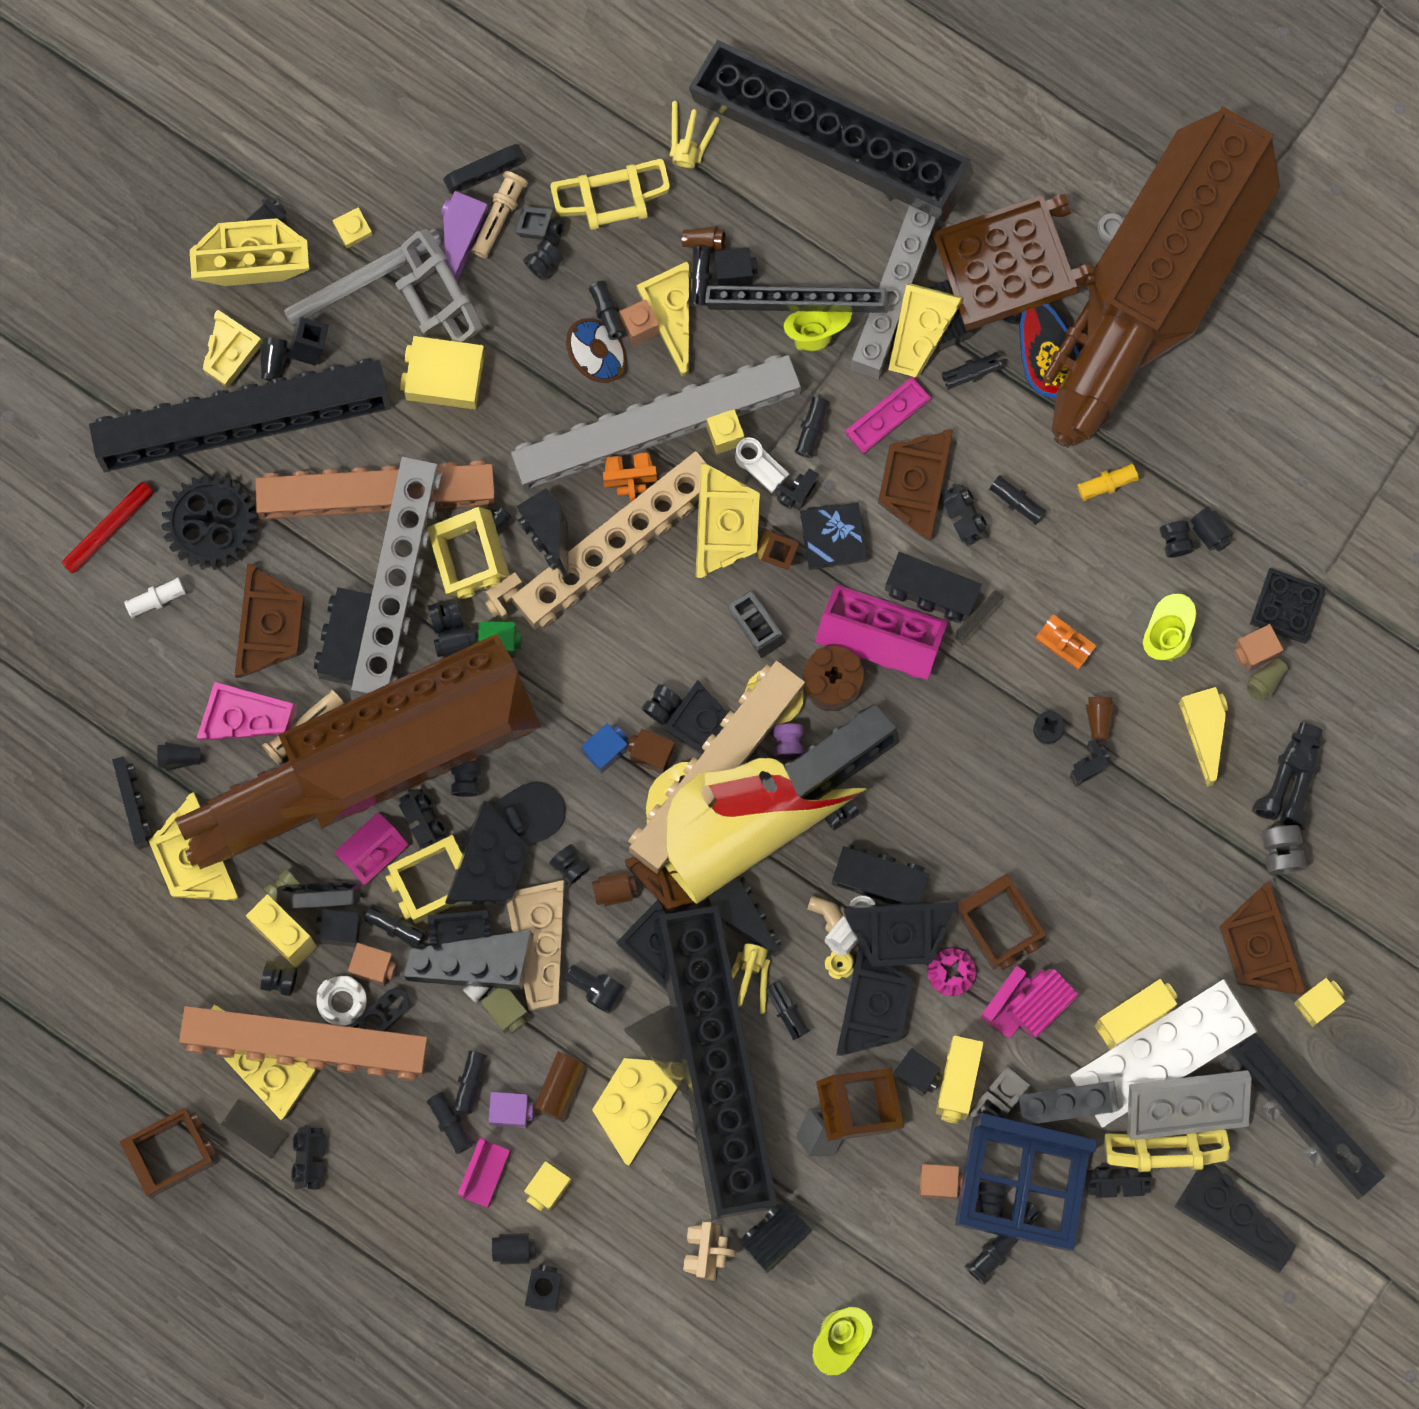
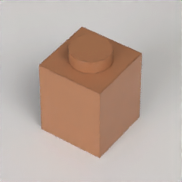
(639, 322)
(1258, 648)
(372, 964)
(940, 1182)

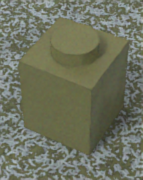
(505, 1010)

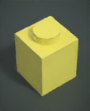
(724, 431)
(1320, 1001)
(546, 1187)

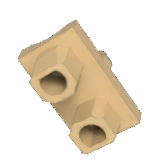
(711, 1251)

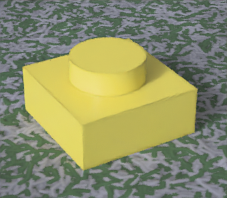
(352, 227)

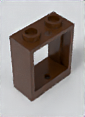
(986, 895)
(834, 1095)
(139, 1165)

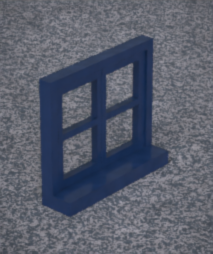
(1031, 1140)

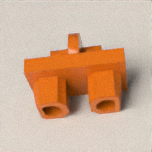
(629, 478)
(1065, 642)

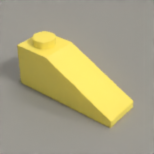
(1205, 723)

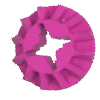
(954, 986)

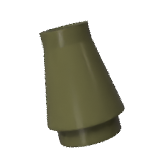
(1265, 681)

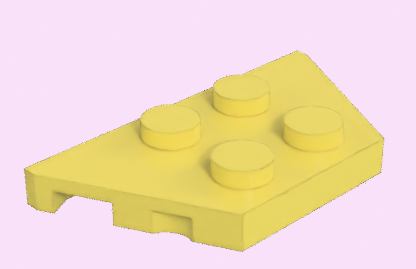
(725, 521)
(180, 876)
(633, 1105)

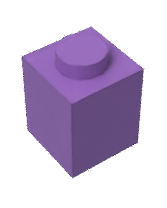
(510, 1110)

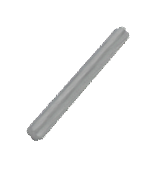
(353, 281)

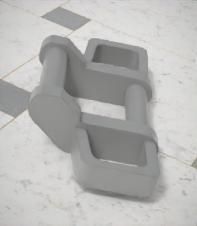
(422, 271)

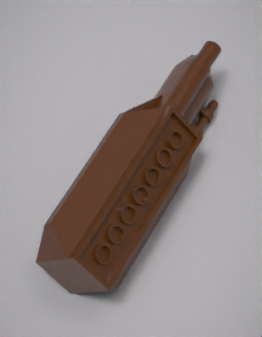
(1164, 264)
(370, 751)

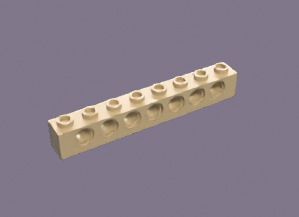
(597, 543)

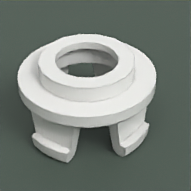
(329, 989)

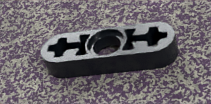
(484, 169)
(318, 894)
(385, 1002)

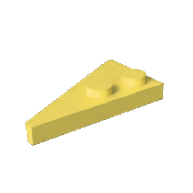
(669, 302)

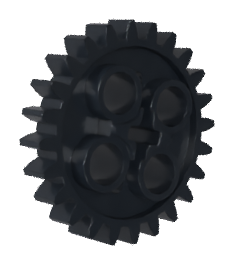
(204, 546)

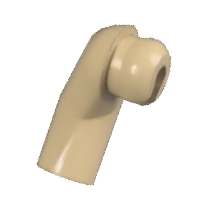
(828, 909)

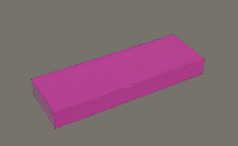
(887, 415)

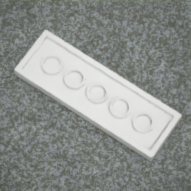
(1171, 1045)

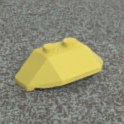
(249, 253)

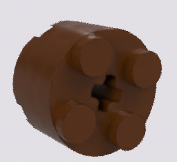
(846, 688)

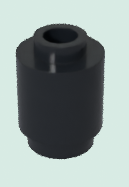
(1212, 529)
(454, 641)
(513, 1248)

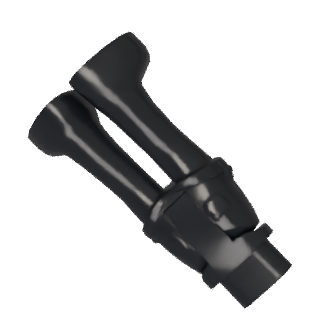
(1300, 760)

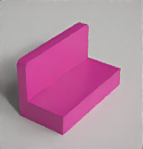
(371, 848)
(996, 1013)
(483, 1173)

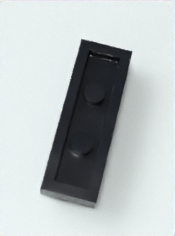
(132, 802)

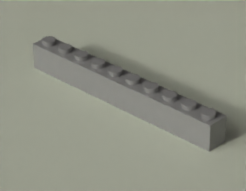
(655, 422)

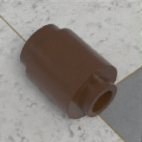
(614, 889)

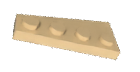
(541, 912)

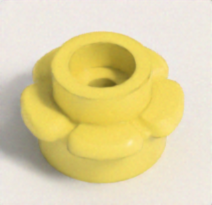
(838, 972)

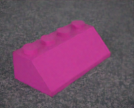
(881, 631)

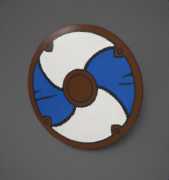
(594, 352)

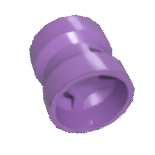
(788, 738)

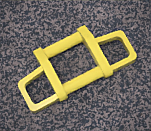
(630, 174)
(1144, 1162)

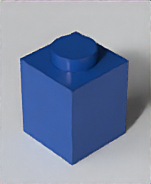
(605, 747)

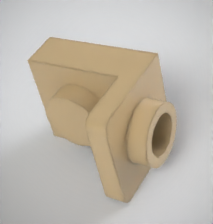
(501, 593)

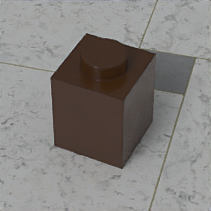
(776, 549)
(650, 750)

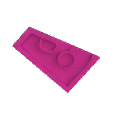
(244, 714)

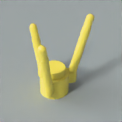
(686, 153)
(752, 960)

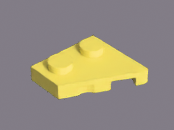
(229, 349)

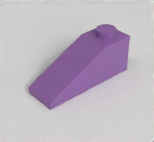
(462, 225)

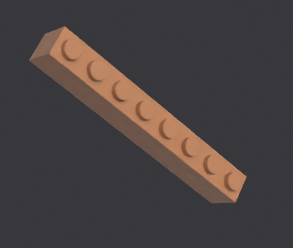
(367, 491)
(303, 1042)

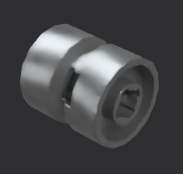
(1283, 839)

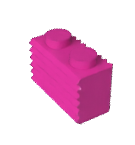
(1041, 1002)

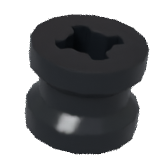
(1048, 733)

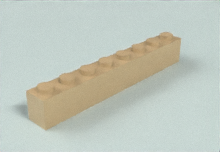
(730, 749)

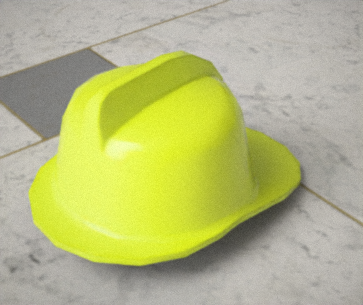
(814, 329)
(1170, 628)
(841, 1340)

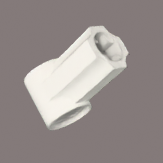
(763, 466)
(841, 937)

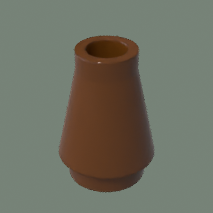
(706, 236)
(1100, 716)

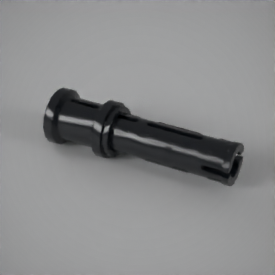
(994, 1253)

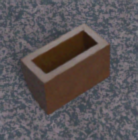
(560, 1087)

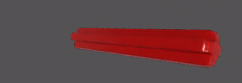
(107, 527)

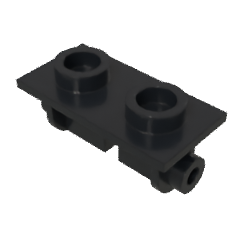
(961, 503)
(418, 806)
(306, 1170)
(1107, 1179)

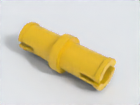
(1107, 482)

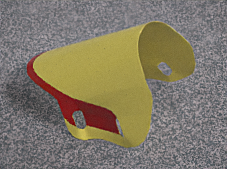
(741, 825)

